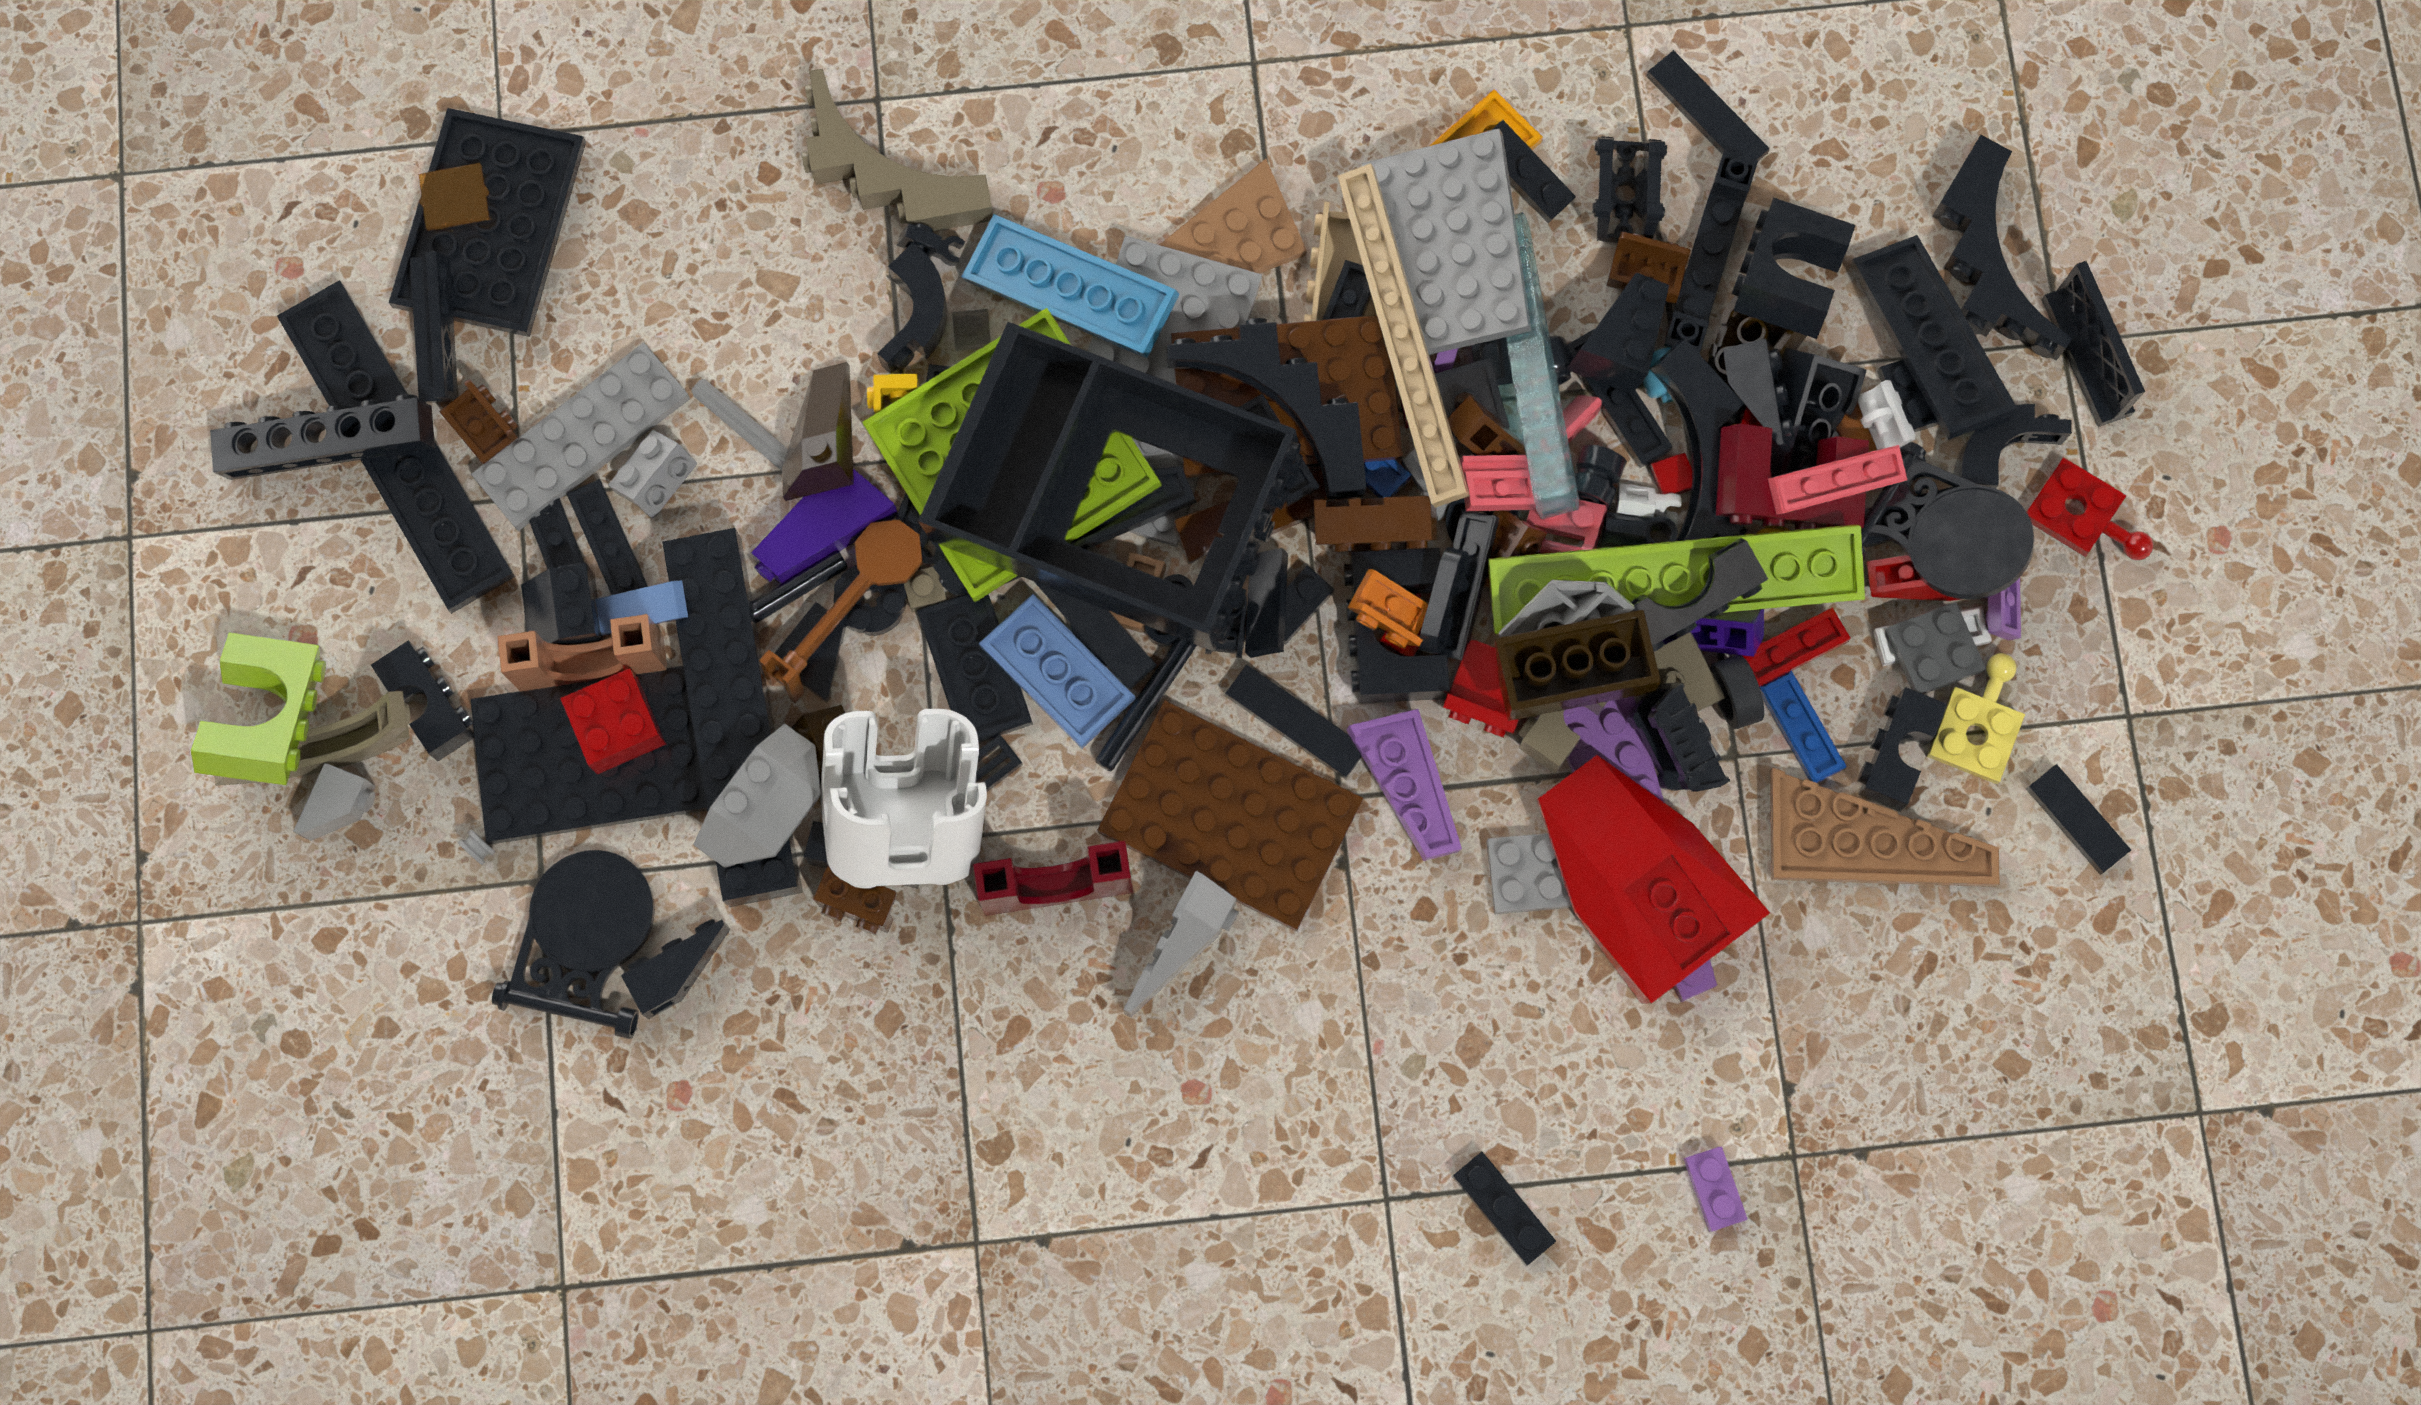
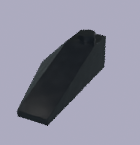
(1818, 398)

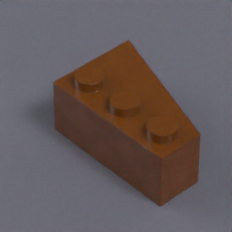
(1375, 522)

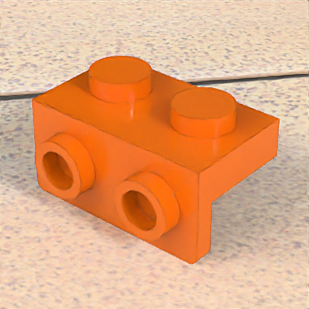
(1389, 607)

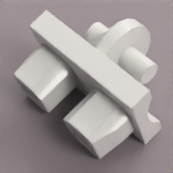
(1885, 416)

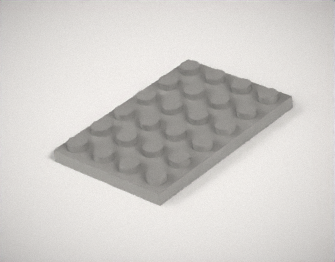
(1457, 239)

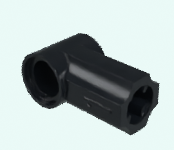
(1633, 530)

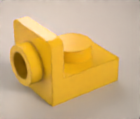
(891, 388)

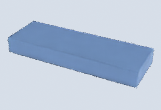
(661, 602)

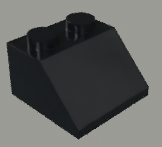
(563, 605)

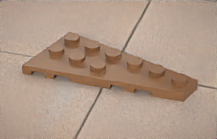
(1243, 226)
(1855, 841)

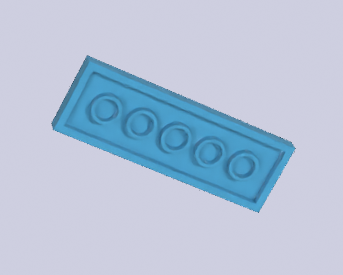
(1071, 284)

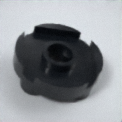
(877, 619)

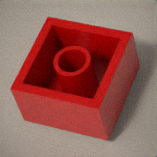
(613, 721)

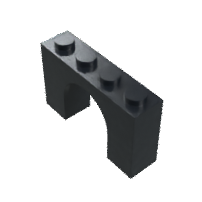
(1773, 293)
(1379, 673)

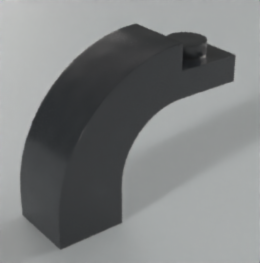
(921, 281)
(1981, 453)

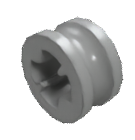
(476, 847)

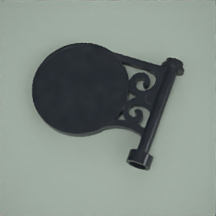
(1961, 540)
(590, 919)

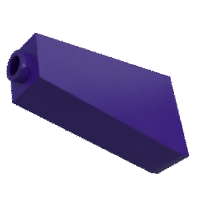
(819, 527)

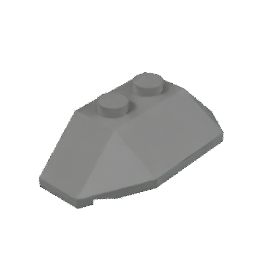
(1567, 603)
(762, 801)

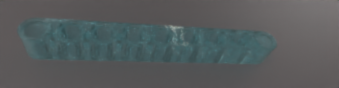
(1540, 398)

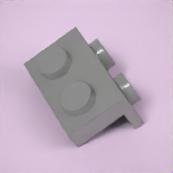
(653, 473)

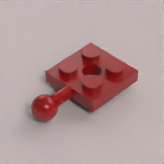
(2099, 505)

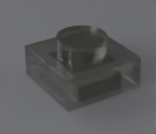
(971, 329)

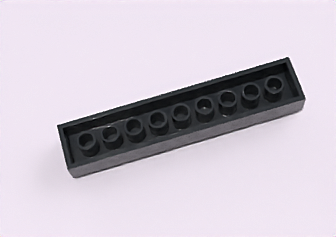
(726, 690)

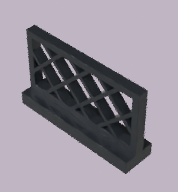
(2095, 347)

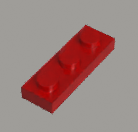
(1798, 646)

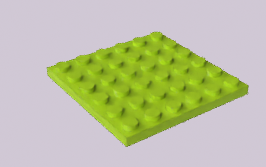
(923, 424)

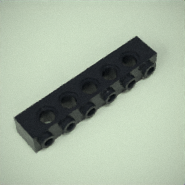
(410, 433)

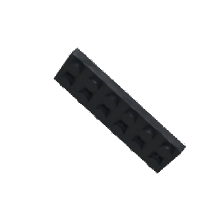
(1933, 337)

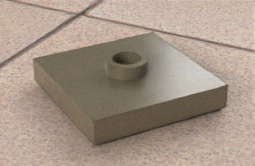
(1685, 663)

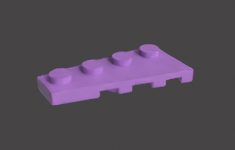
(1408, 776)

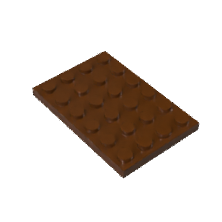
(1350, 366)
(1231, 814)

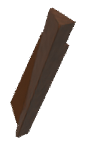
(1198, 529)

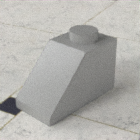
(334, 802)

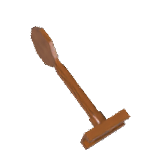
(885, 556)

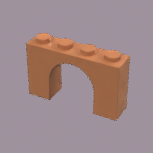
(537, 664)

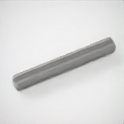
(740, 422)

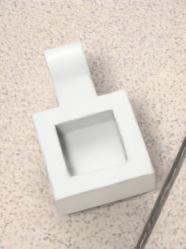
(1645, 502)

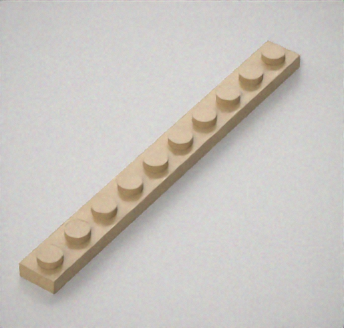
(1403, 336)

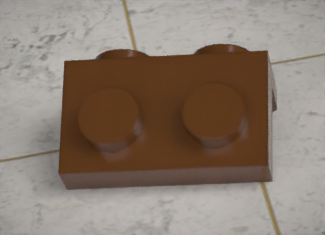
(1650, 258)
(479, 423)
(865, 905)

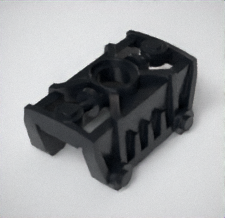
(1645, 186)
(1677, 740)

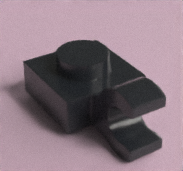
(930, 242)
(948, 576)

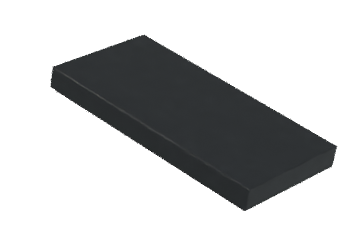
(968, 675)

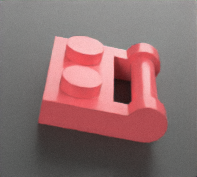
(1580, 525)

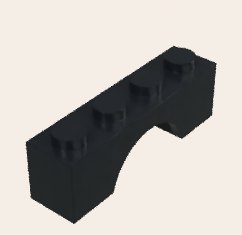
(1731, 573)

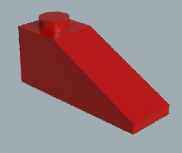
(1898, 579)

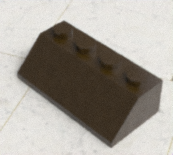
(1576, 665)

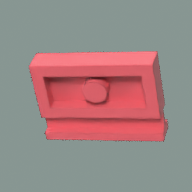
(1497, 483)

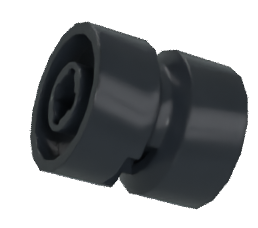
(1597, 473)

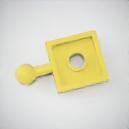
(1997, 721)

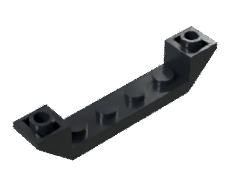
(1710, 250)

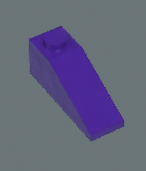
(1729, 632)

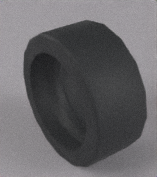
(1742, 693)

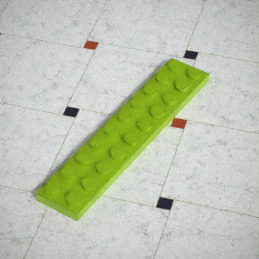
(1799, 565)

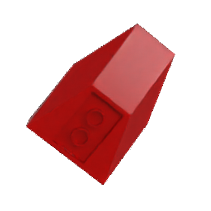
(1643, 878)

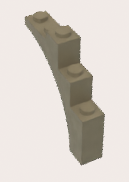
(921, 197)

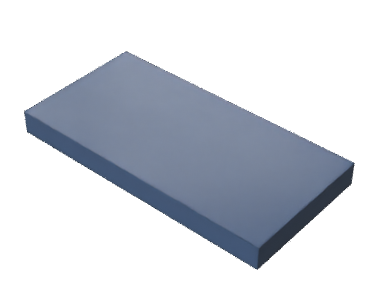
(1057, 671)

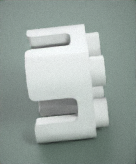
(902, 814)

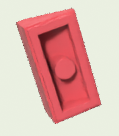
(1580, 414)

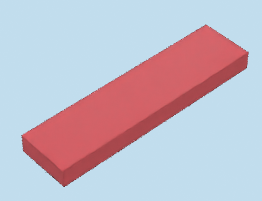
(1837, 479)

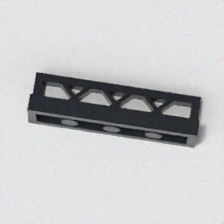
(434, 328)

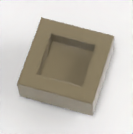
(924, 589)

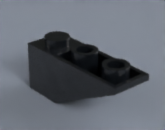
(1754, 377)
(671, 974)

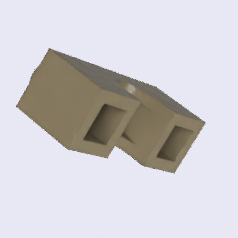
(1550, 738)

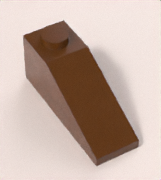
(1483, 431)

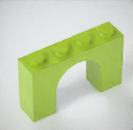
(268, 749)

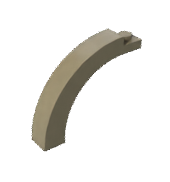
(350, 739)

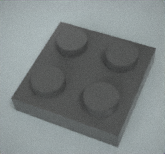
(1935, 649)

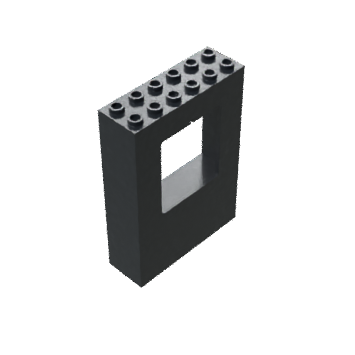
(1035, 448)

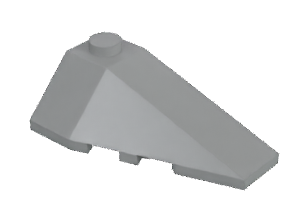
(1196, 924)

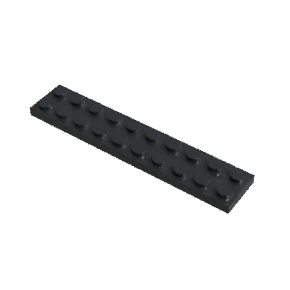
(414, 485)

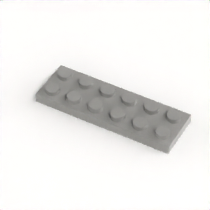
(580, 436)

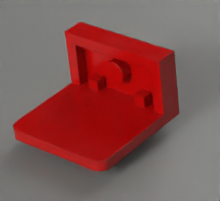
(1478, 691)

